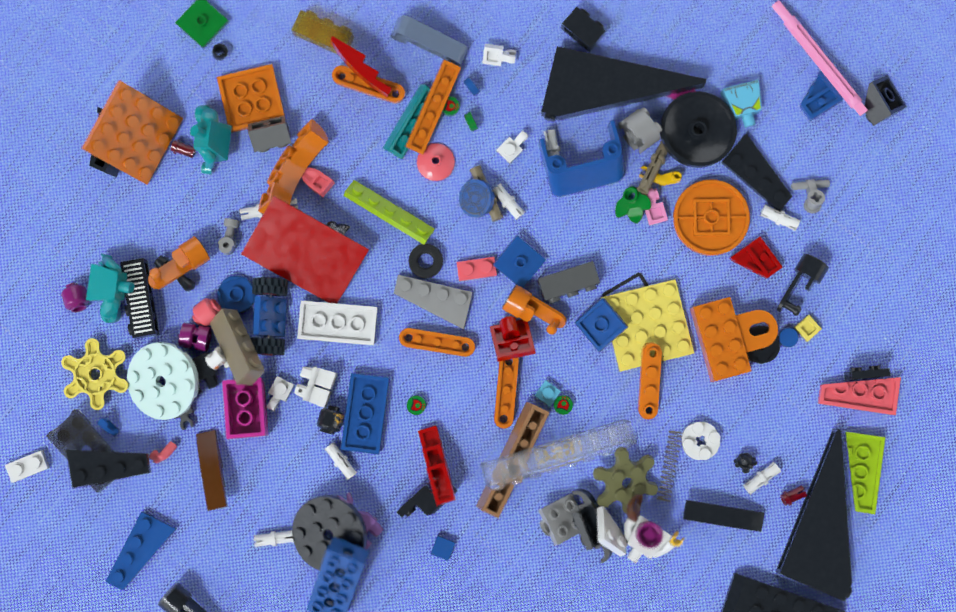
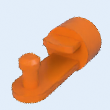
(187, 257)
(524, 305)

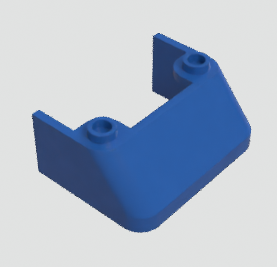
(585, 176)

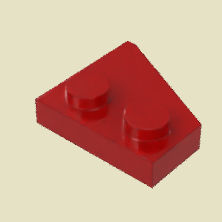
(757, 258)

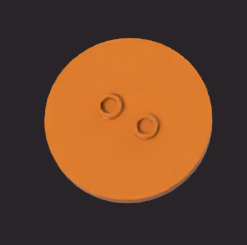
(711, 217)

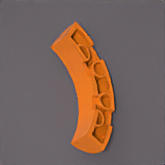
(293, 164)

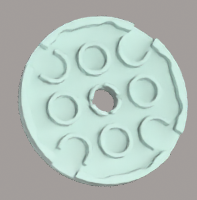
(180, 376)

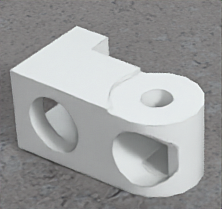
(216, 359)

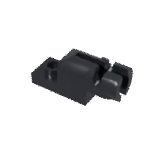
(424, 500)

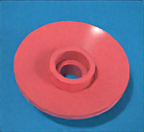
(438, 171)

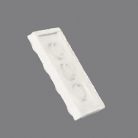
(337, 323)

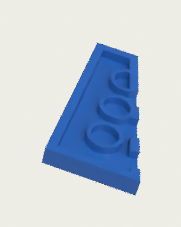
(141, 545)

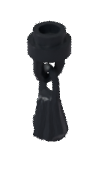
(186, 283)

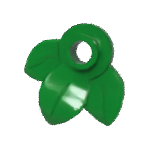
(632, 207)

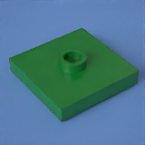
(202, 22)

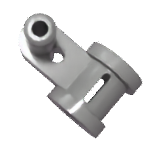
(815, 197)

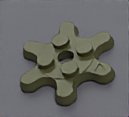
(624, 469)

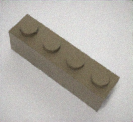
(237, 347)

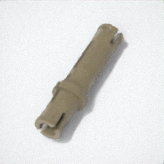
(657, 160)
(495, 213)

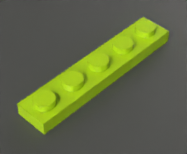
(389, 212)

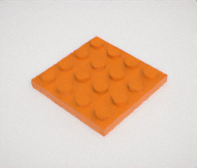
(132, 132)

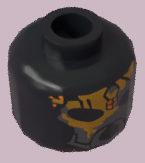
(330, 420)

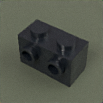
(583, 28)

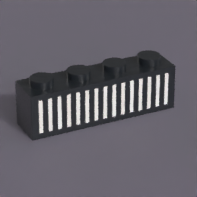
(140, 303)

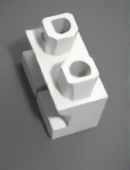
(316, 377)

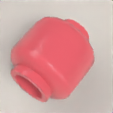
(205, 311)

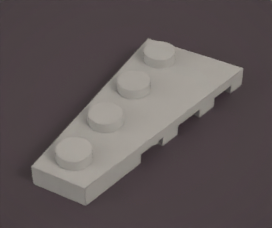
(441, 300)

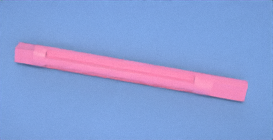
(820, 59)

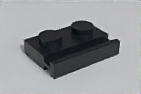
(874, 371)

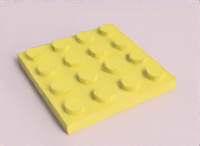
(651, 316)

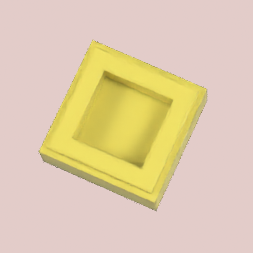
(807, 328)

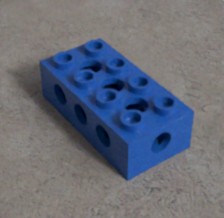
(339, 559)

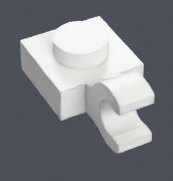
(495, 55)
(511, 148)
(280, 390)

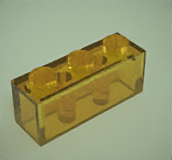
(320, 31)

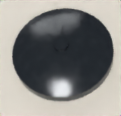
(698, 129)

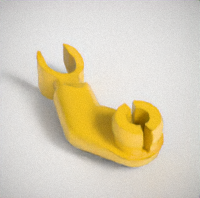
(665, 179)

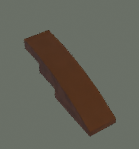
(211, 470)

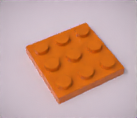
(250, 96)

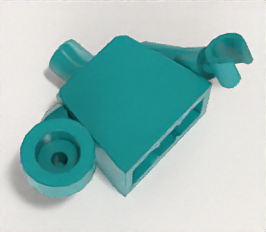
(211, 137)
(108, 285)

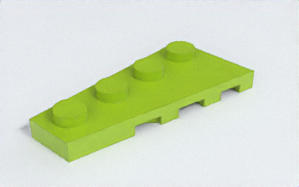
(865, 465)

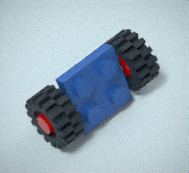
(269, 315)

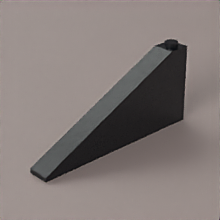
(593, 83)
(819, 540)

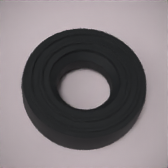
(425, 249)

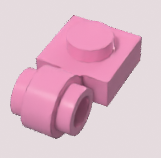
(657, 212)

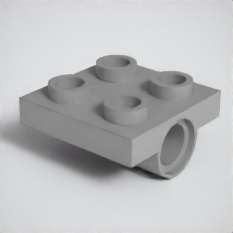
(558, 519)

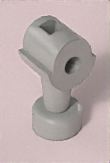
(226, 244)

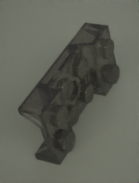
(74, 435)

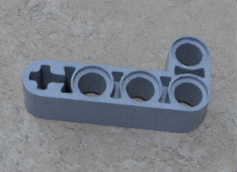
(429, 39)

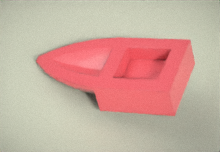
(317, 181)

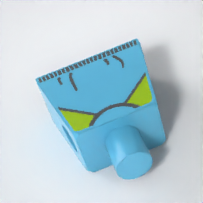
(743, 101)

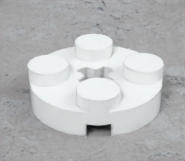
(711, 439)

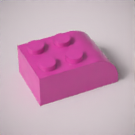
(245, 409)

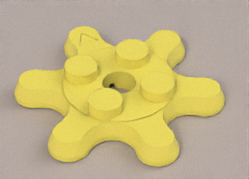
(82, 371)

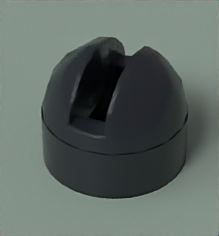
(218, 48)

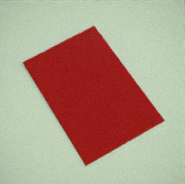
(304, 251)

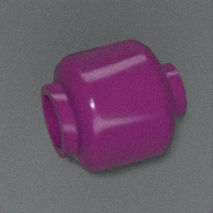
(75, 297)

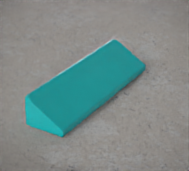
(398, 138)

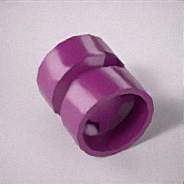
(188, 335)
(649, 534)

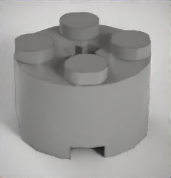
(640, 130)

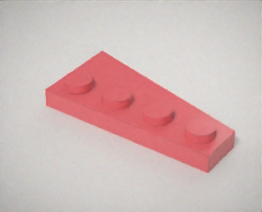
(866, 395)

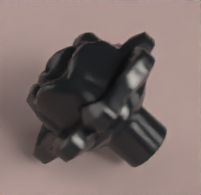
(745, 462)

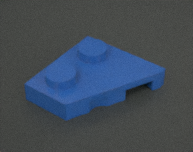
(820, 98)

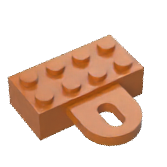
(727, 337)

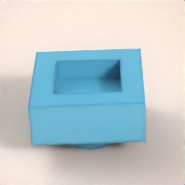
(547, 393)

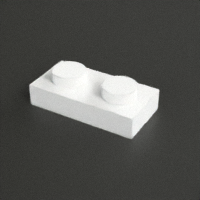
(27, 466)

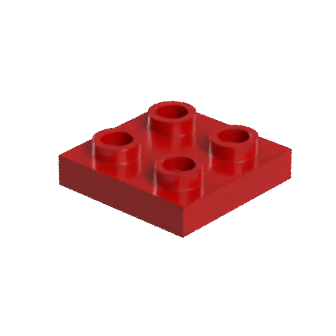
(512, 339)

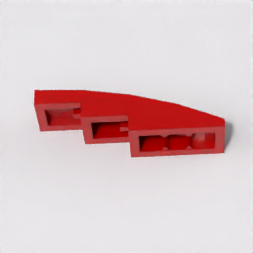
(354, 60)
(436, 465)

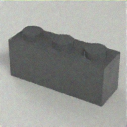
(569, 282)

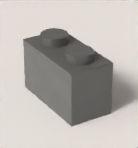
(269, 134)

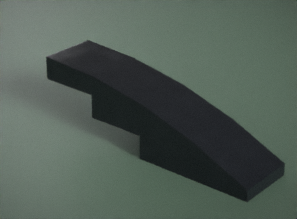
(723, 515)

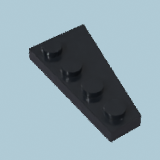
(753, 169)
(103, 466)

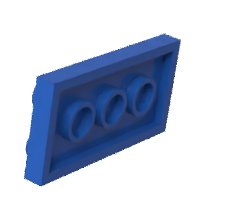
(365, 413)

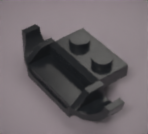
(586, 522)

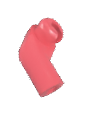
(164, 454)

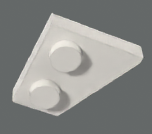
(609, 532)

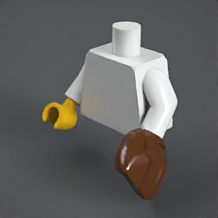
(630, 525)

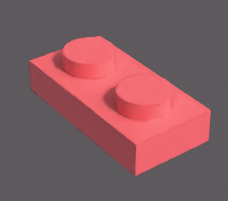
(476, 269)

